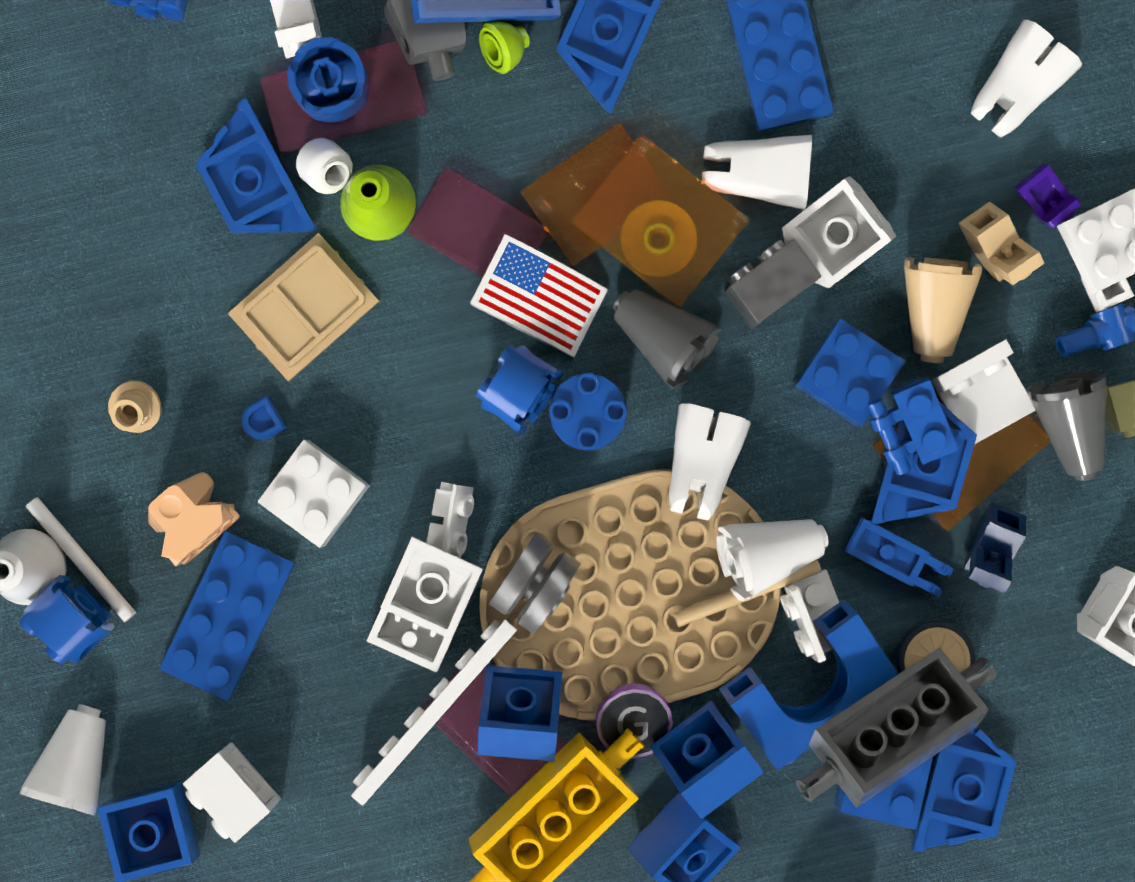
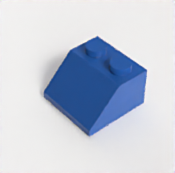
(519, 713)
(682, 845)

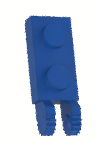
(893, 555)

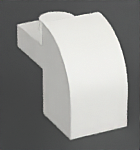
(295, 23)

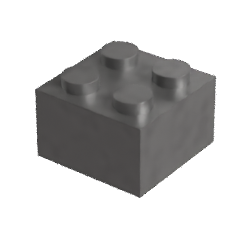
(772, 284)

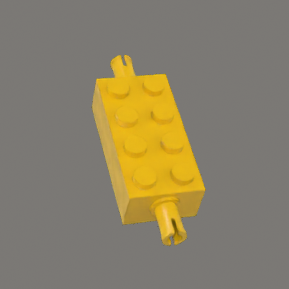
(556, 813)

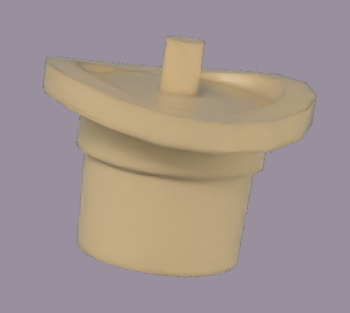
(134, 407)

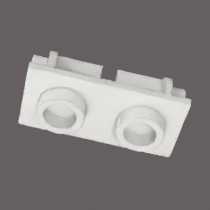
(455, 505)

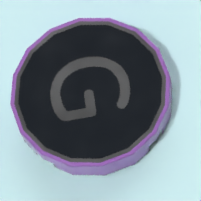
(637, 709)

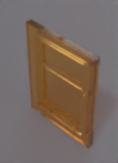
(570, 185)

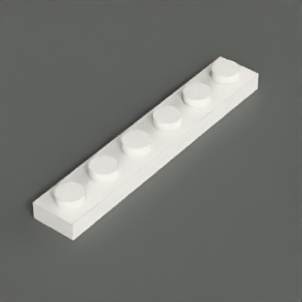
(422, 721)

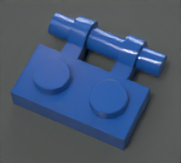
(924, 421)

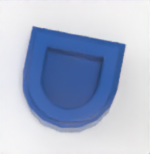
(262, 420)

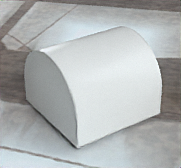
(1110, 296)

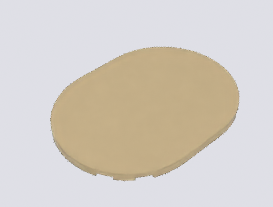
(621, 602)

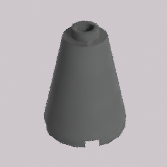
(666, 335)
(1074, 420)

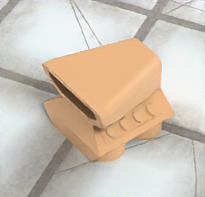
(189, 518)

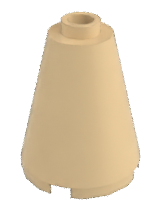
(938, 304)

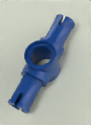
(1103, 330)

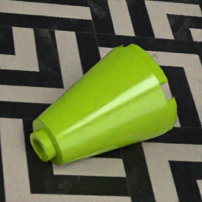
(384, 213)

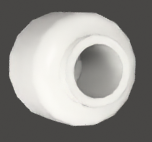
(324, 165)

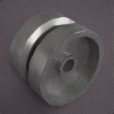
(536, 584)

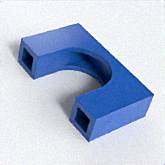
(787, 730)

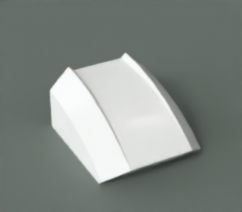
(839, 231)
(1110, 614)

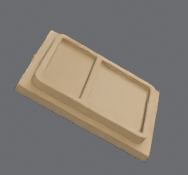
(303, 307)

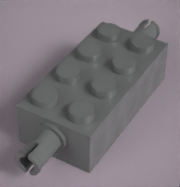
(897, 727)

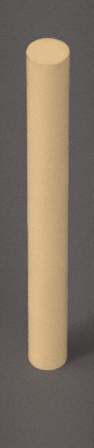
(728, 599)

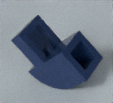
(995, 546)

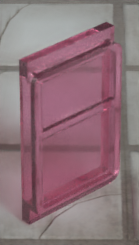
(470, 223)

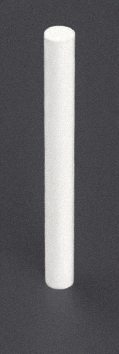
(81, 559)

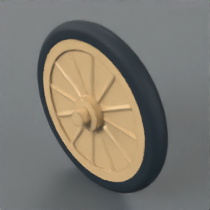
(930, 636)

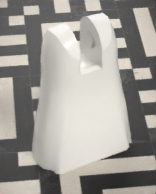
(1025, 77)
(763, 169)
(704, 456)

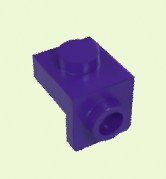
(1047, 197)

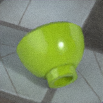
(502, 45)

